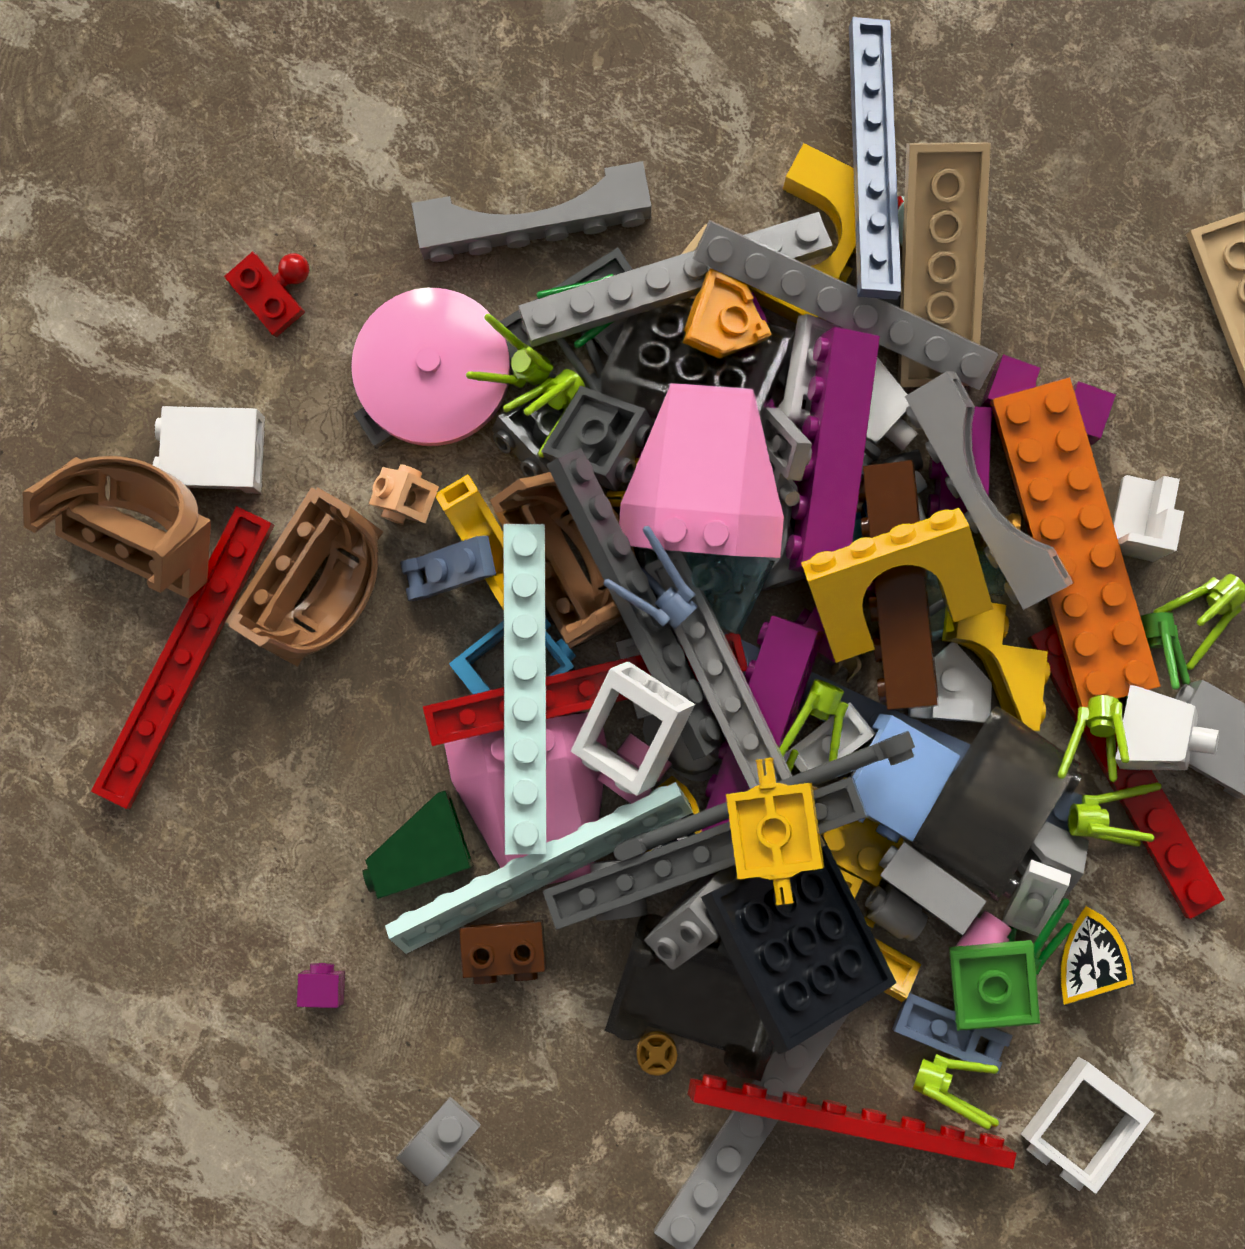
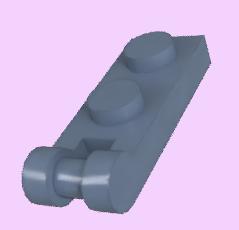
(449, 568)
(937, 1028)

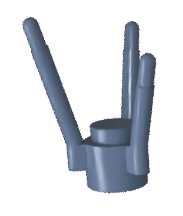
(673, 604)

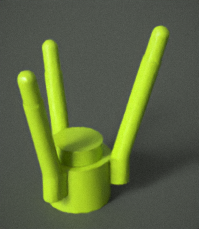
(526, 363)
(557, 393)
(1223, 598)
(820, 702)
(1104, 720)
(1092, 821)
(935, 1081)

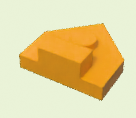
(724, 317)

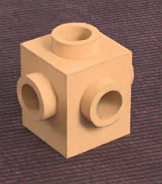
(403, 495)

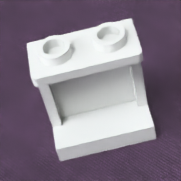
(212, 447)

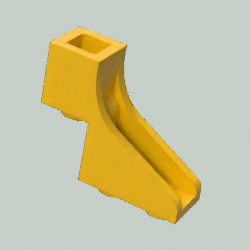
(473, 518)
(1014, 671)

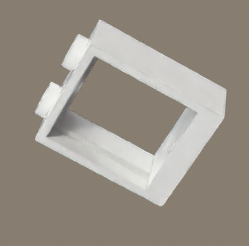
(654, 698)
(1115, 1146)

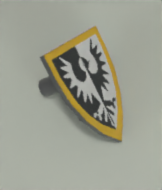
(1094, 959)

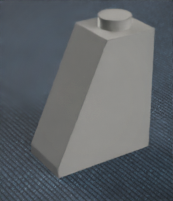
(931, 887)

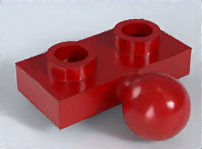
(267, 292)

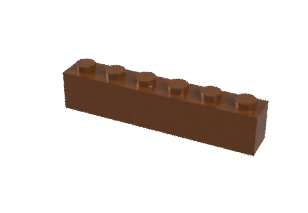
(900, 593)

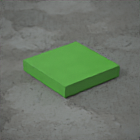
(994, 985)

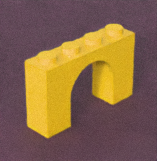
(829, 187)
(937, 544)

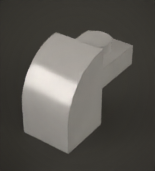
(438, 1141)

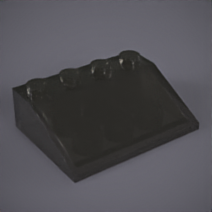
(653, 356)

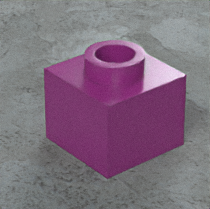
(321, 986)

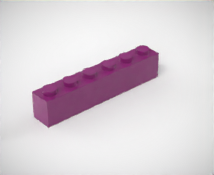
(838, 438)
(778, 686)

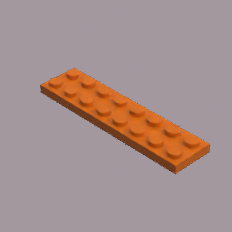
(1069, 511)

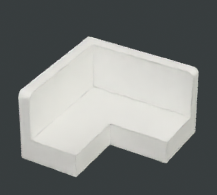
(1146, 517)

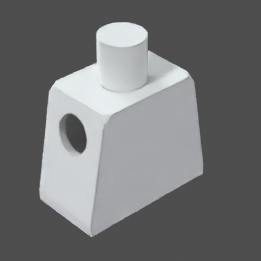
(887, 409)
(1162, 732)

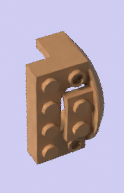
(87, 519)
(338, 598)
(572, 602)

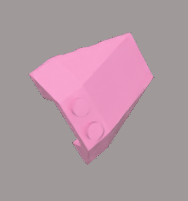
(705, 477)
(571, 787)

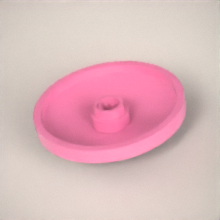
(415, 366)

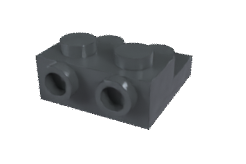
(607, 432)
(526, 435)

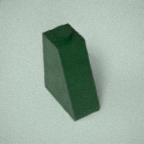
(420, 850)

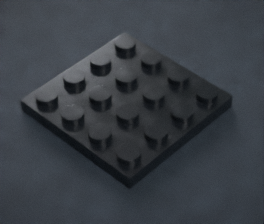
(801, 958)

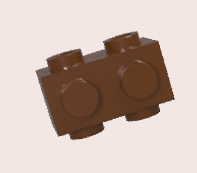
(502, 944)

